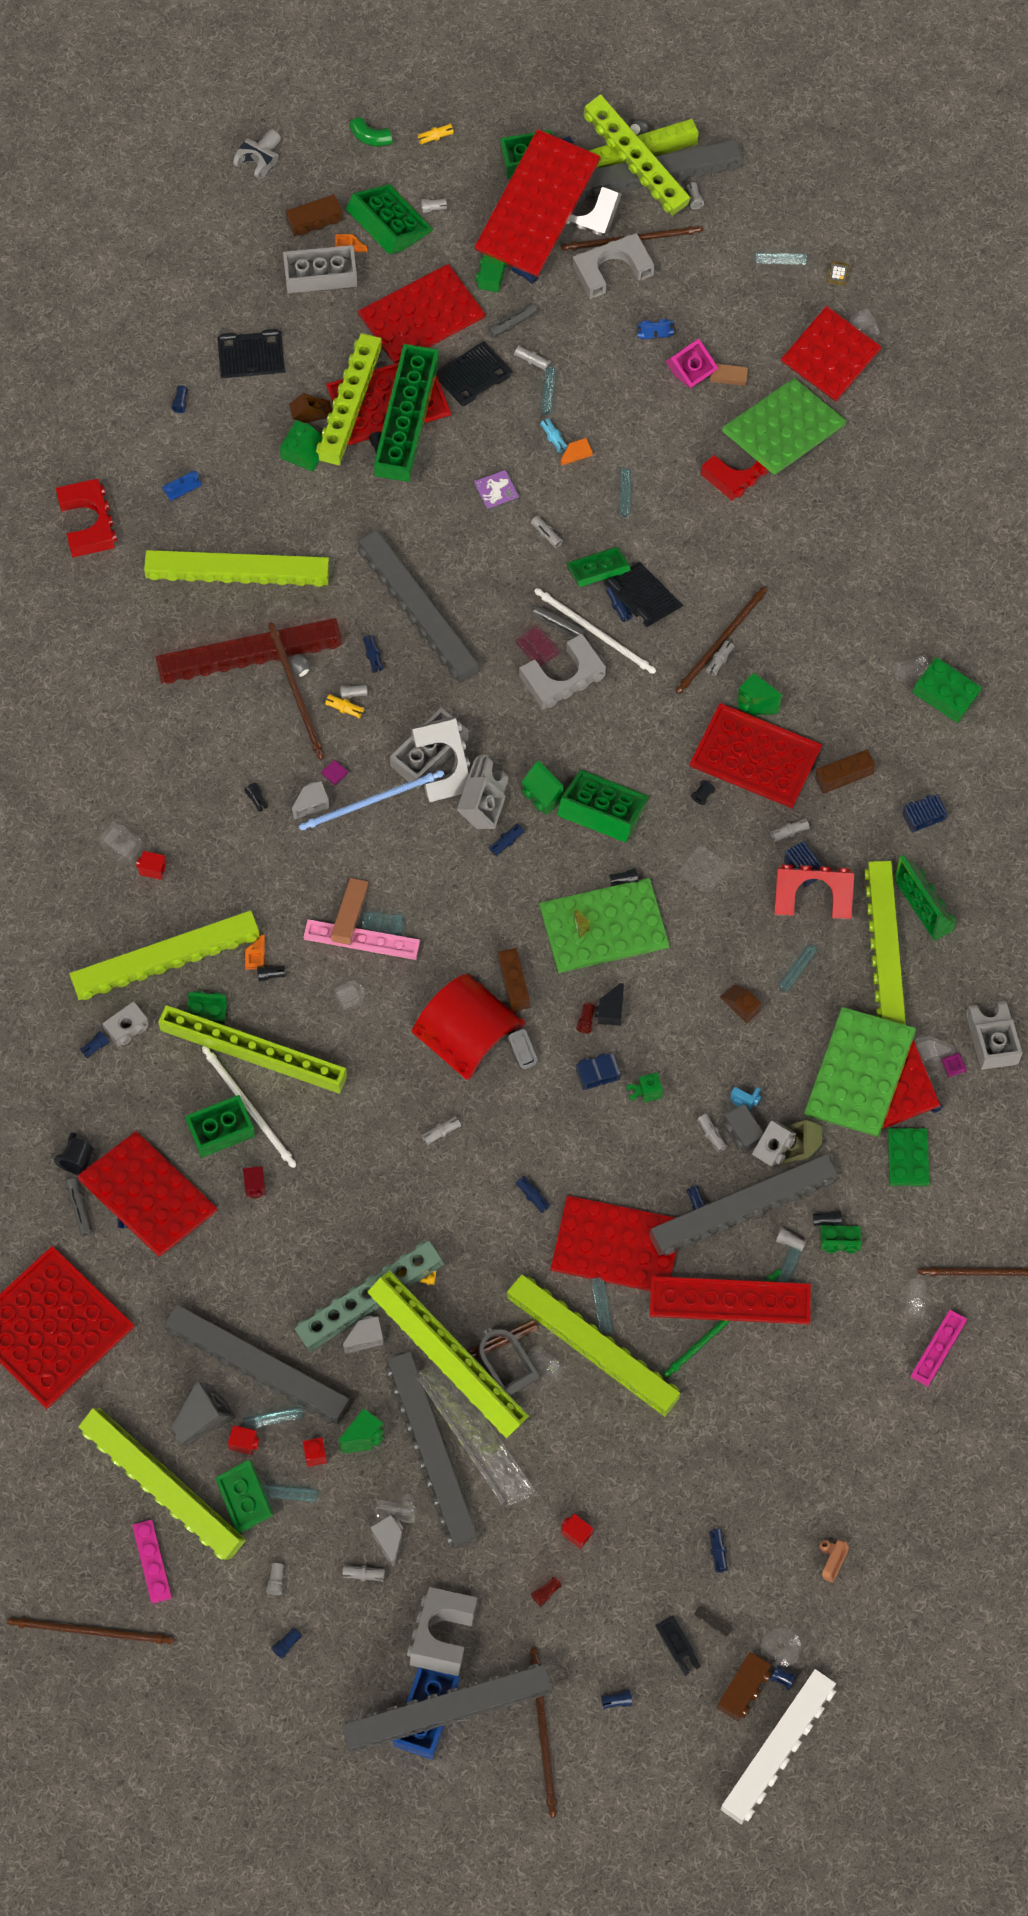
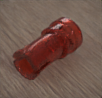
(585, 1022)
(542, 1594)

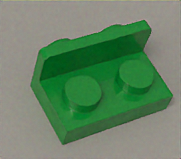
(208, 1006)
(841, 1238)

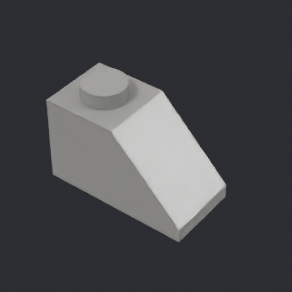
(310, 800)
(364, 1335)
(388, 1537)

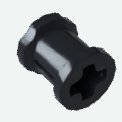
(703, 792)

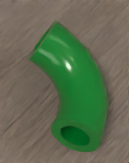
(370, 136)

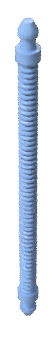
(313, 822)

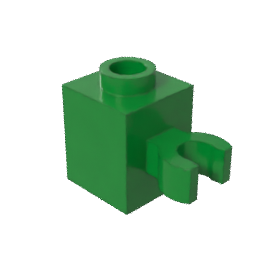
(648, 1088)

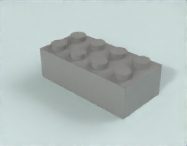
(320, 269)
(418, 762)

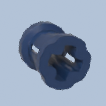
(783, 1677)

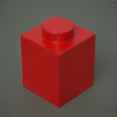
(151, 865)
(243, 1440)
(314, 1452)
(576, 1530)

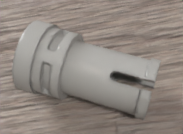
(696, 200)
(428, 205)
(352, 691)
(789, 1239)
(275, 1583)

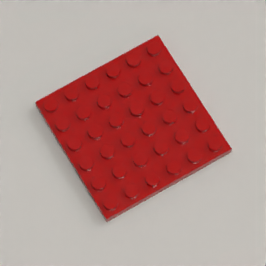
(55, 1327)

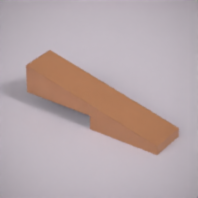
(349, 911)

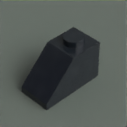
(610, 1007)

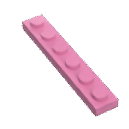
(365, 940)

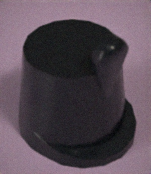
(75, 1155)

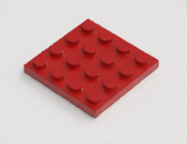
(831, 354)
(913, 1092)

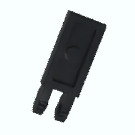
(677, 1643)

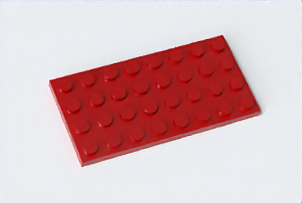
(537, 203)

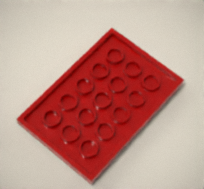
(422, 312)
(376, 402)
(755, 755)
(147, 1193)
(609, 1244)

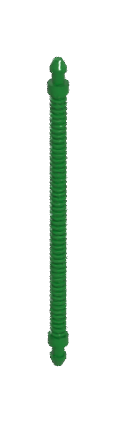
(675, 1366)

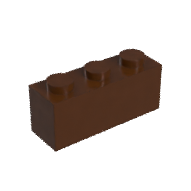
(314, 215)
(845, 771)
(513, 979)
(744, 1687)

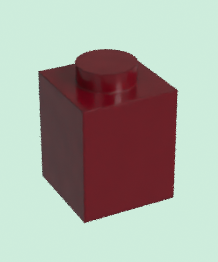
(254, 1182)

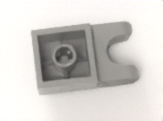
(483, 794)
(994, 1037)

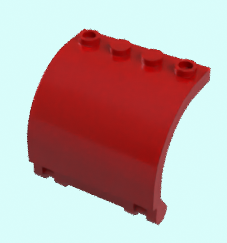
(464, 1023)

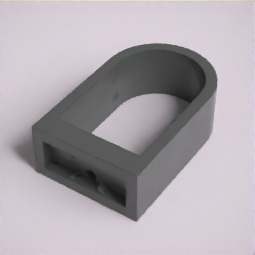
(521, 1382)

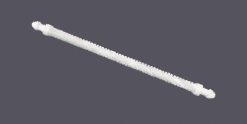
(581, 621)
(286, 1155)

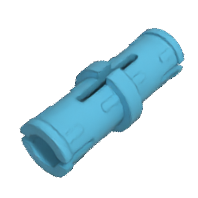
(553, 435)

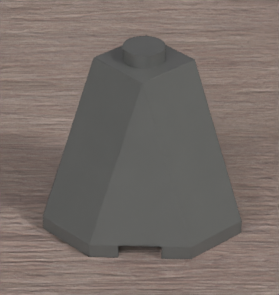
(201, 1414)

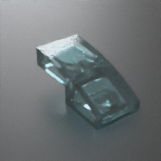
(383, 923)

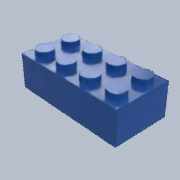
(425, 1684)

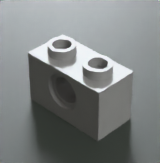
(129, 1015)
(765, 1150)

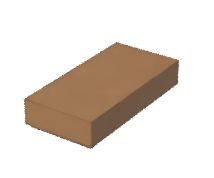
(730, 375)

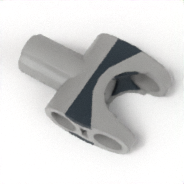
(259, 153)

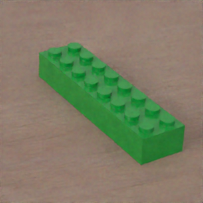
(406, 413)

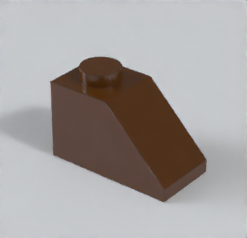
(309, 408)
(742, 1002)

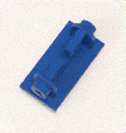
(662, 328)
(182, 485)

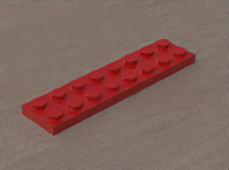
(730, 1300)

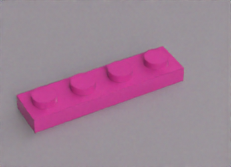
(938, 1348)
(151, 1561)

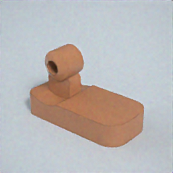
(837, 1555)

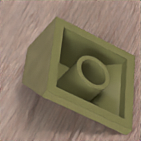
(807, 1141)

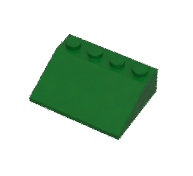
(388, 218)
(602, 805)
(923, 899)

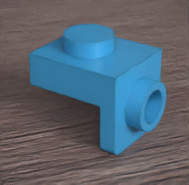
(740, 1097)

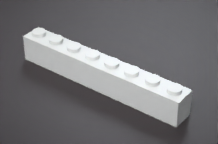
(778, 1747)

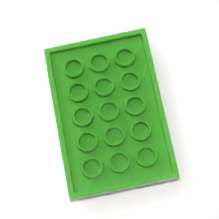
(784, 426)
(621, 920)
(860, 1072)

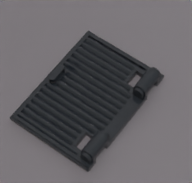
(251, 354)
(473, 373)
(643, 595)

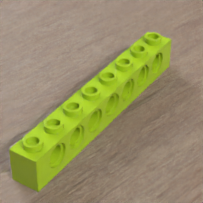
(601, 107)
(334, 452)

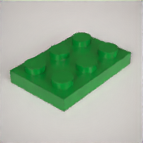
(598, 566)
(908, 1157)
(244, 1496)

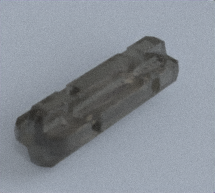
(713, 1621)

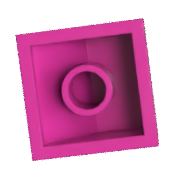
(692, 364)

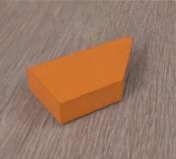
(350, 239)
(576, 451)
(255, 954)

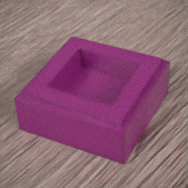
(334, 773)
(953, 1065)

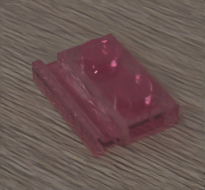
(537, 646)

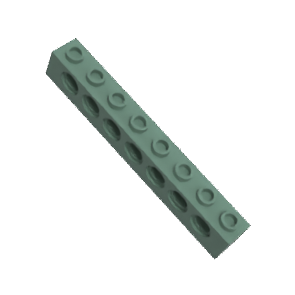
(366, 1306)

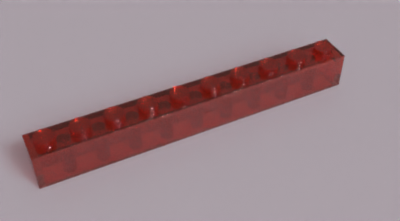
(247, 651)

